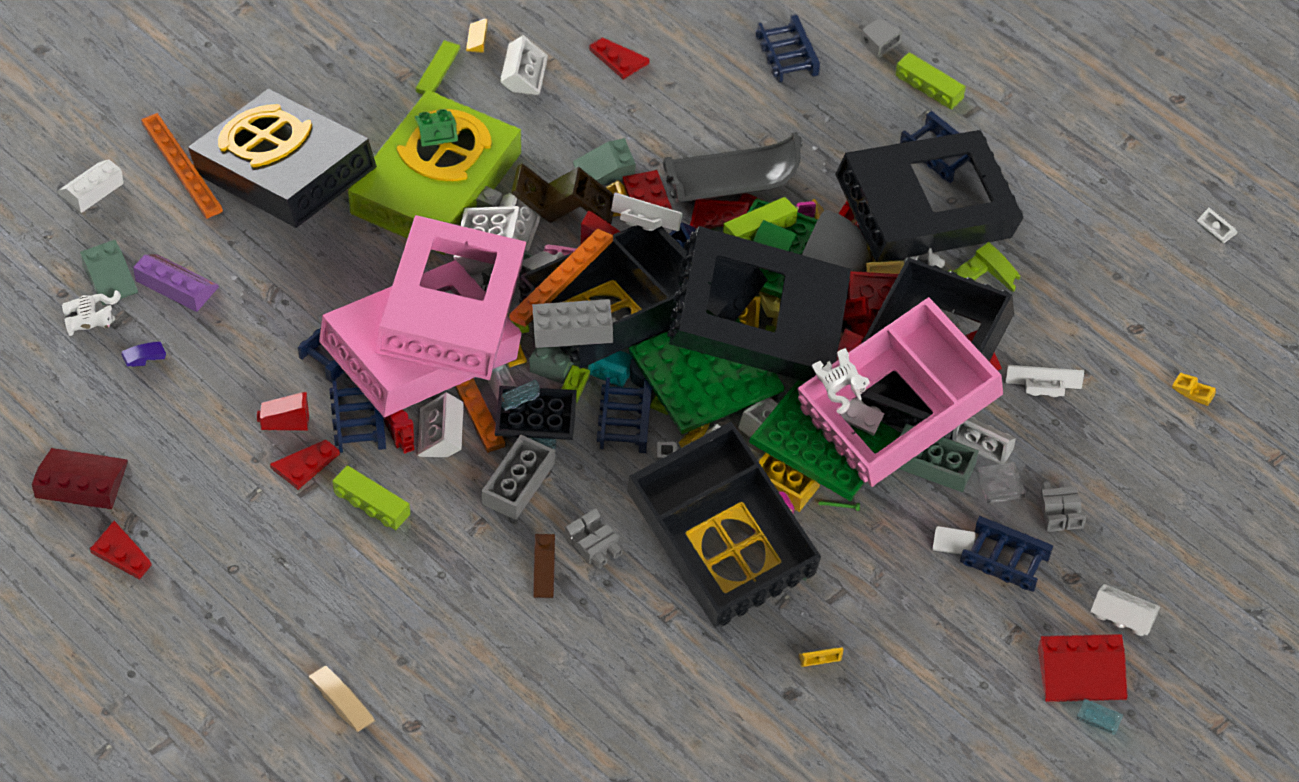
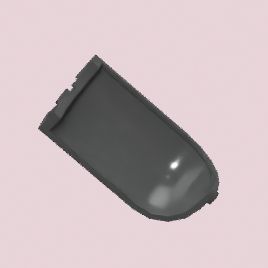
(733, 171)
(839, 243)

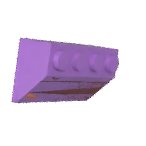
(174, 281)

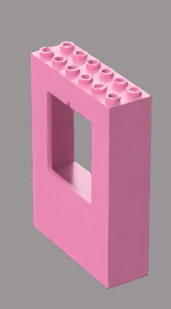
(442, 326)
(936, 365)
(391, 382)

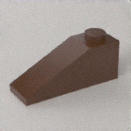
(544, 566)

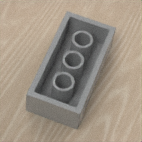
(572, 323)
(518, 477)

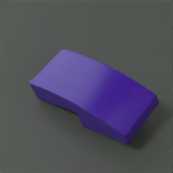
(141, 353)

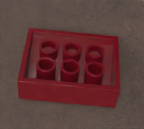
(79, 478)

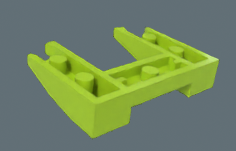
(991, 260)

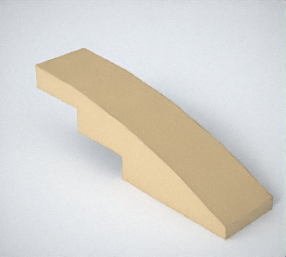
(341, 698)

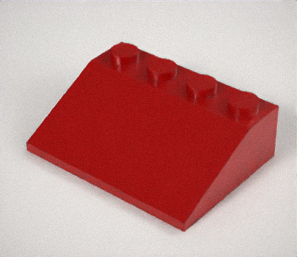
(1083, 667)

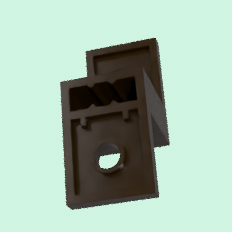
(562, 194)

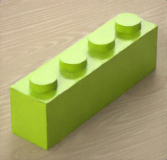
(930, 81)
(778, 212)
(371, 498)

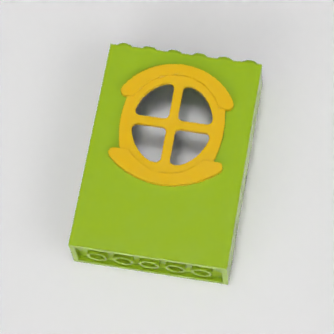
(410, 186)

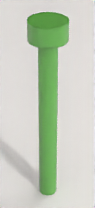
(857, 506)

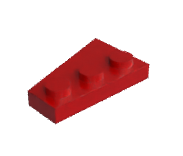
(618, 58)

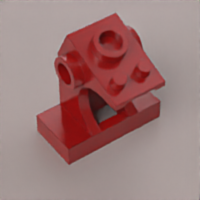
(858, 315)

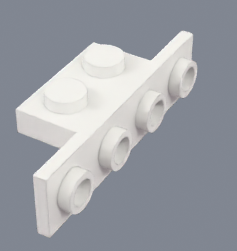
(645, 214)
(1044, 380)

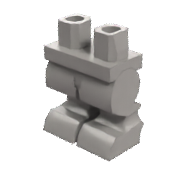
(1061, 499)
(598, 541)

